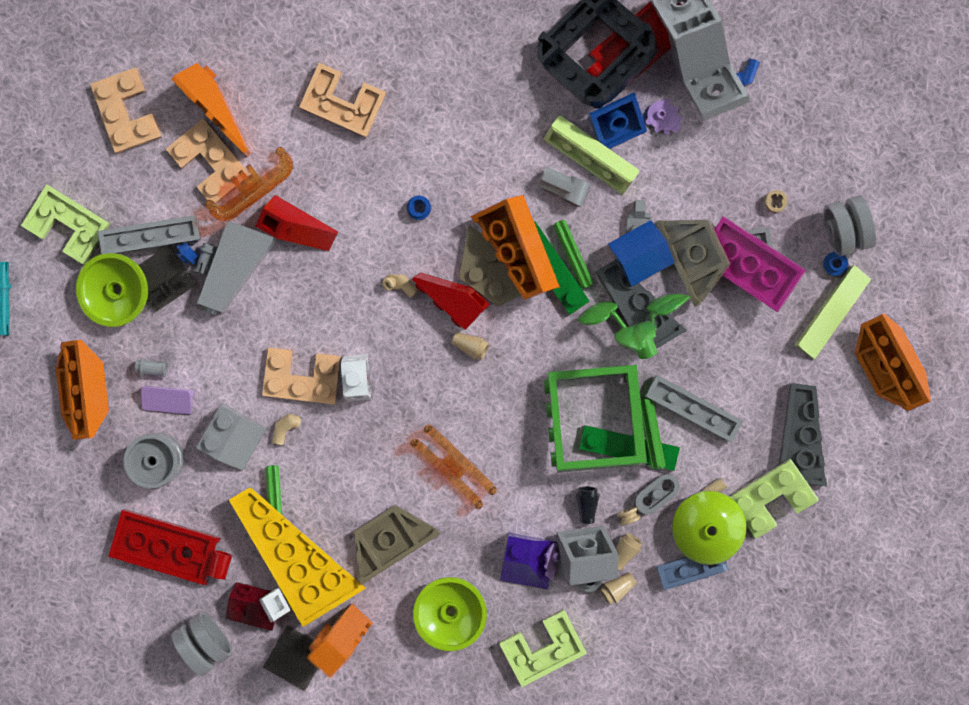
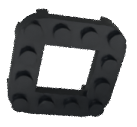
(604, 88)

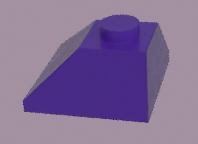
(525, 561)

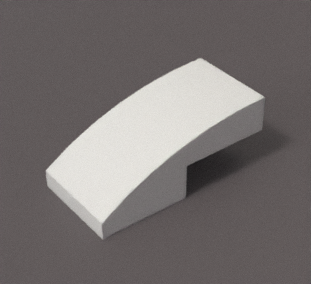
(275, 604)

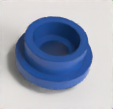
(415, 200)
(186, 253)
(828, 267)

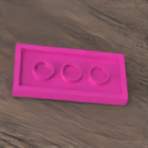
(757, 265)

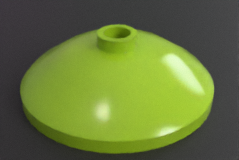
(97, 289)
(697, 515)
(445, 630)

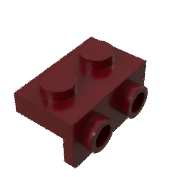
(246, 607)

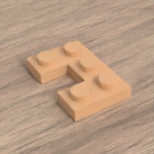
(353, 117)
(121, 130)
(205, 141)
(319, 388)

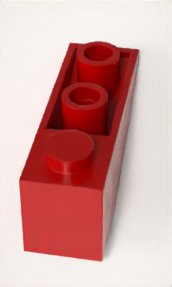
(294, 225)
(456, 299)

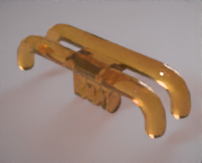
(252, 188)
(454, 466)

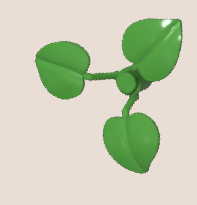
(638, 336)

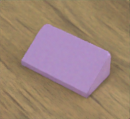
(166, 399)

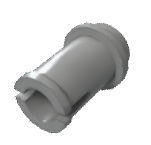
(205, 258)
(151, 368)

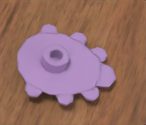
(663, 116)
(552, 559)

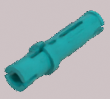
(4, 299)

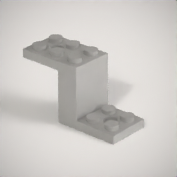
(701, 55)

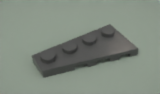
(633, 303)
(802, 434)

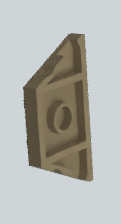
(695, 254)
(484, 271)
(389, 540)

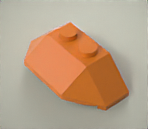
(892, 363)
(81, 389)

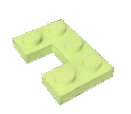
(56, 206)
(781, 480)
(533, 665)

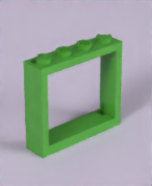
(555, 436)

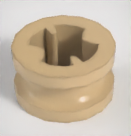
(783, 202)
(628, 516)

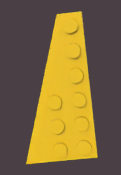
(301, 568)

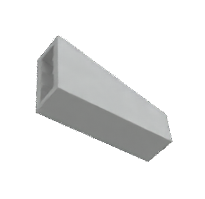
(234, 263)

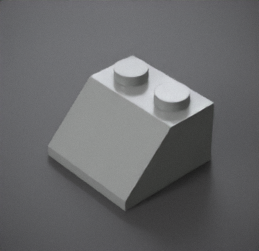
(231, 437)
(587, 555)

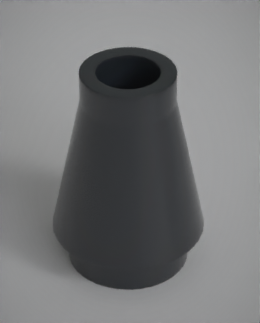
(587, 503)

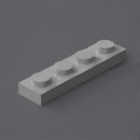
(149, 235)
(694, 408)

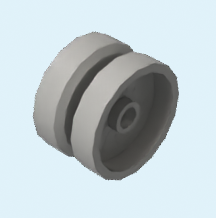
(850, 225)
(142, 451)
(201, 643)

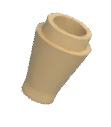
(471, 345)
(627, 549)
(617, 588)

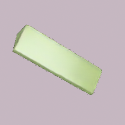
(591, 154)
(833, 311)

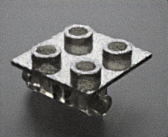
(165, 278)
(290, 658)

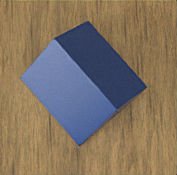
(617, 121)
(641, 253)

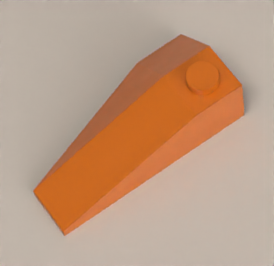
(206, 93)

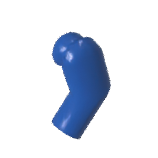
(748, 75)

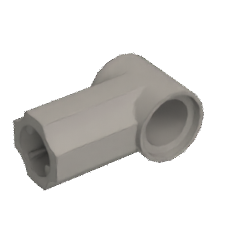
(567, 187)

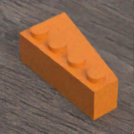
(518, 245)
(338, 641)

